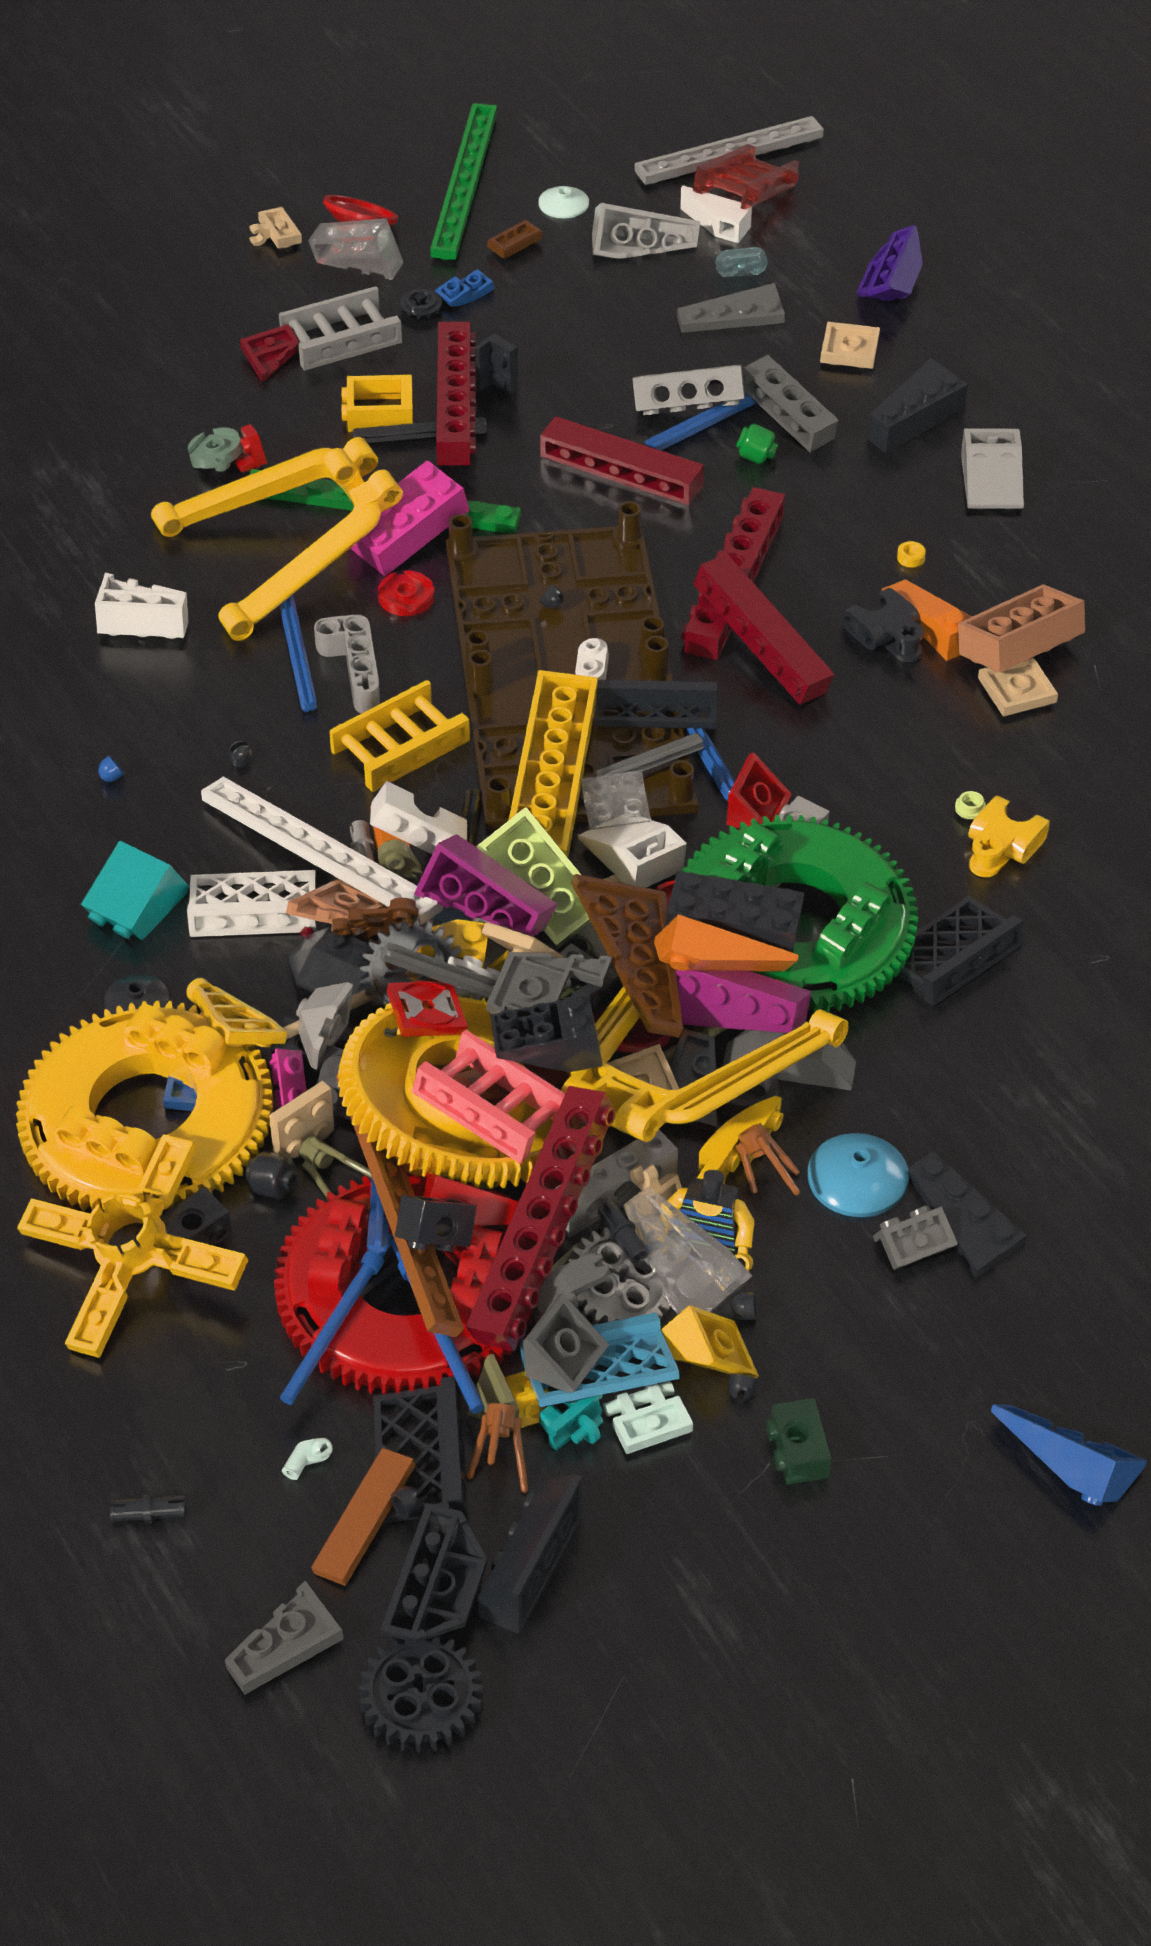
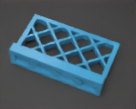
(626, 1339)

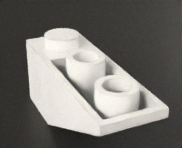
(717, 214)

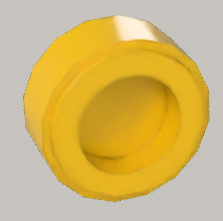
(911, 554)

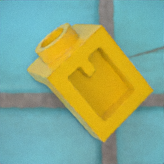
(525, 1398)

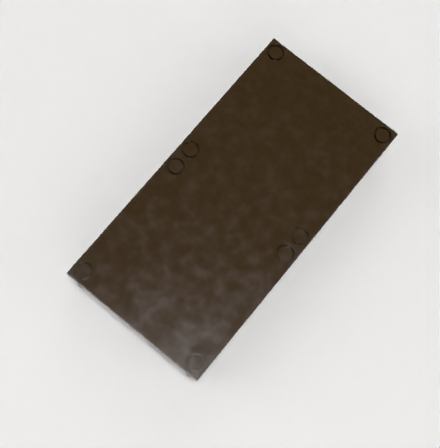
(512, 636)

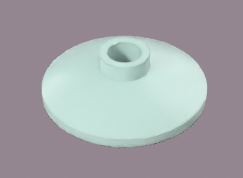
(563, 202)

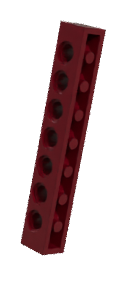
(456, 394)
(747, 547)
(540, 1198)

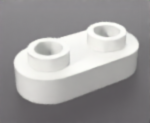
(592, 659)

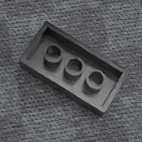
(738, 907)

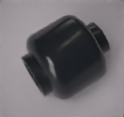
(271, 1174)

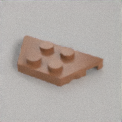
(331, 902)

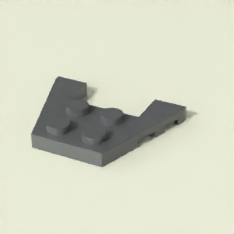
(542, 978)

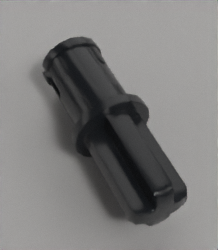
(623, 1232)

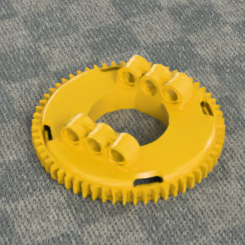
(377, 1090)
(101, 1157)

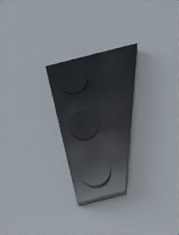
(692, 1061)

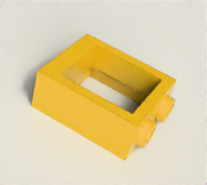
(373, 389)

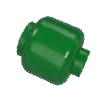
(757, 444)

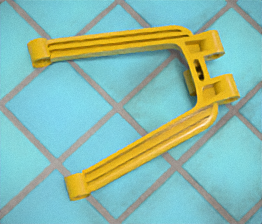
(344, 467)
(645, 1107)

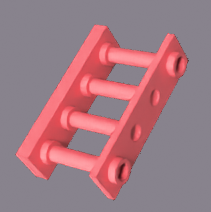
(476, 1113)

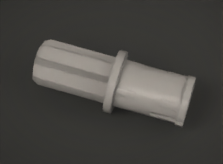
(361, 839)

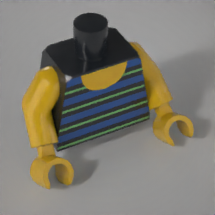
(718, 1211)

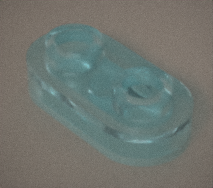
(741, 261)

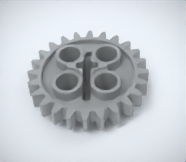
(614, 1303)

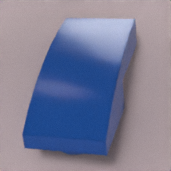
(463, 291)

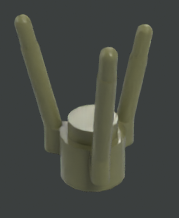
(321, 1155)

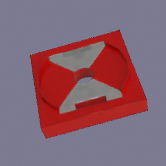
(441, 1018)

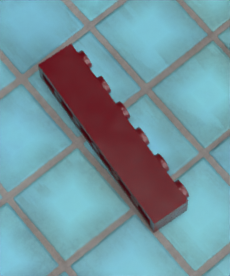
(621, 460)
(763, 629)

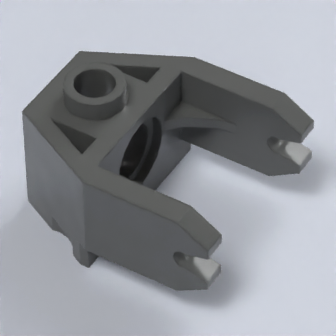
(571, 1280)

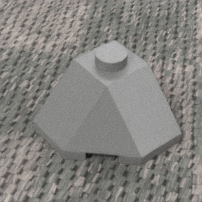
(323, 1019)

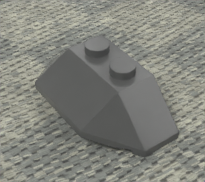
(825, 1067)

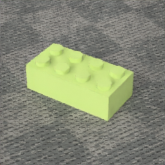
(535, 858)

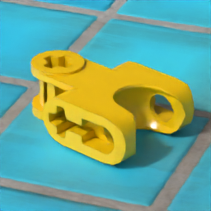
(1000, 838)

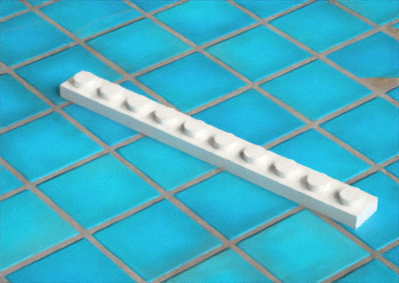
(315, 846)

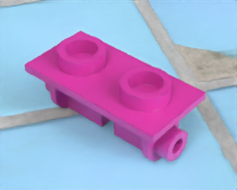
(288, 1074)

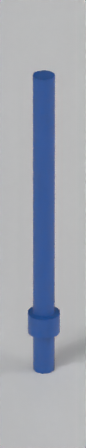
(370, 1265)
(452, 1356)

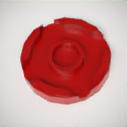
(406, 593)

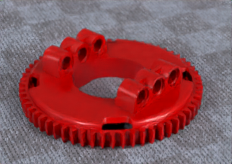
(371, 1344)

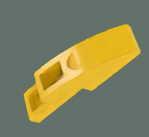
(720, 1150)

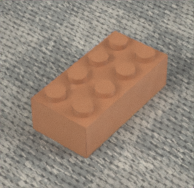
(1021, 628)

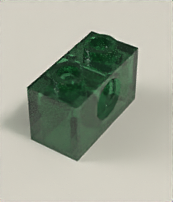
(799, 1422)

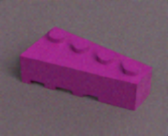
(740, 1001)

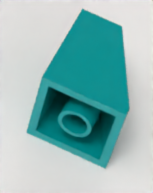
(134, 892)

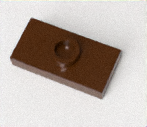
(514, 239)

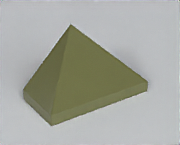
(493, 1387)

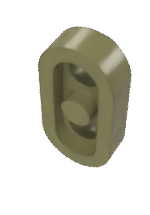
(399, 859)

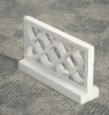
(248, 914)

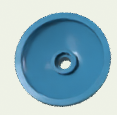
(857, 1186)

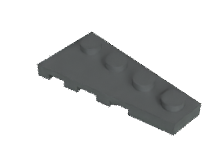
(735, 310)

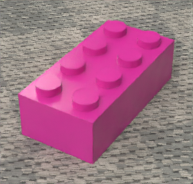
(415, 520)

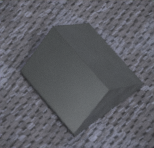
(562, 1347)

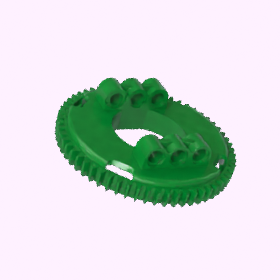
(877, 907)

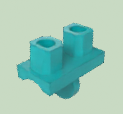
(576, 1423)

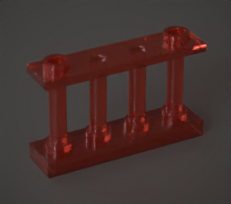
(745, 176)

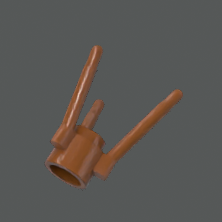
(757, 1142)
(498, 1423)

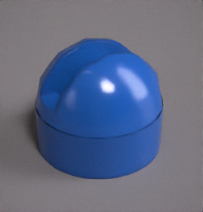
(109, 770)

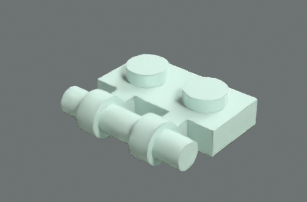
(650, 1424)

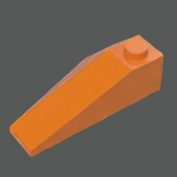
(936, 616)
(702, 947)

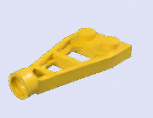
(233, 1018)

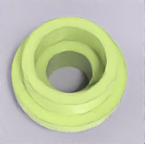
(969, 804)

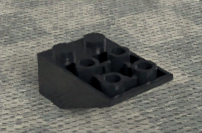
(549, 1035)

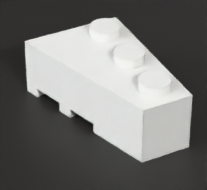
(140, 610)

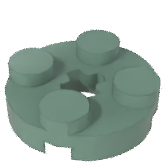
(215, 449)

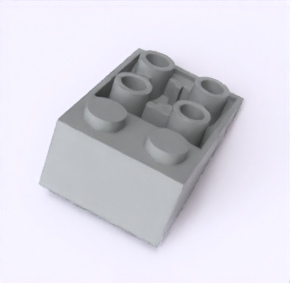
(992, 468)

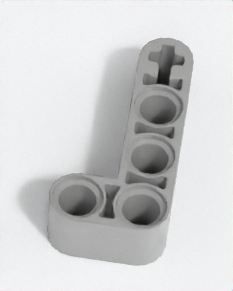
(352, 637)

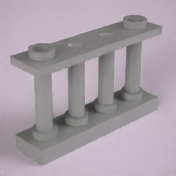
(346, 343)

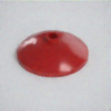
(353, 209)

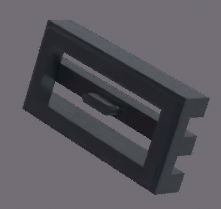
(388, 1268)

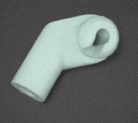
(306, 1453)

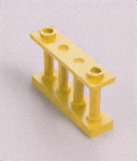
(413, 753)

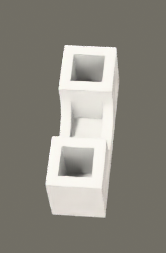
(397, 814)

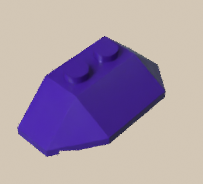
(894, 267)

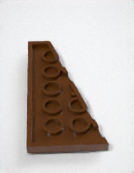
(627, 924)

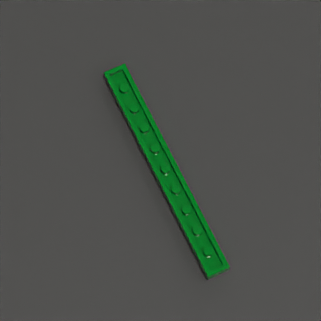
(463, 182)
(329, 494)

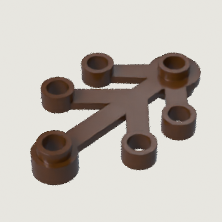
(375, 919)

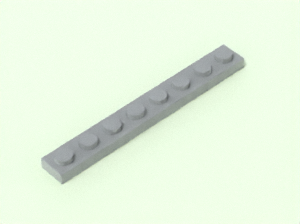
(764, 140)

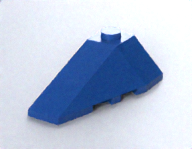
(1088, 1467)

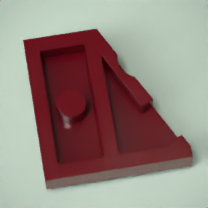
(270, 350)

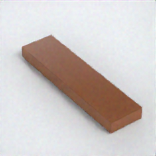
(363, 1517)

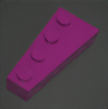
(483, 888)

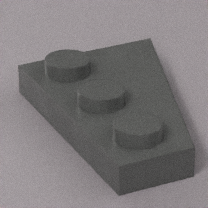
(285, 1641)

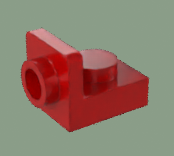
(253, 450)

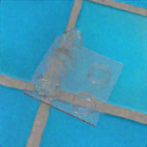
(615, 800)

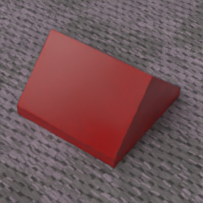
(755, 794)

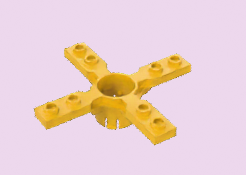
(156, 1248)

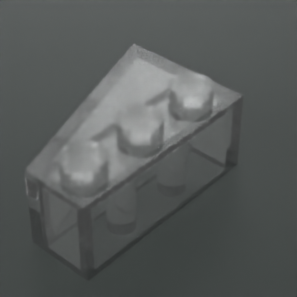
(357, 245)

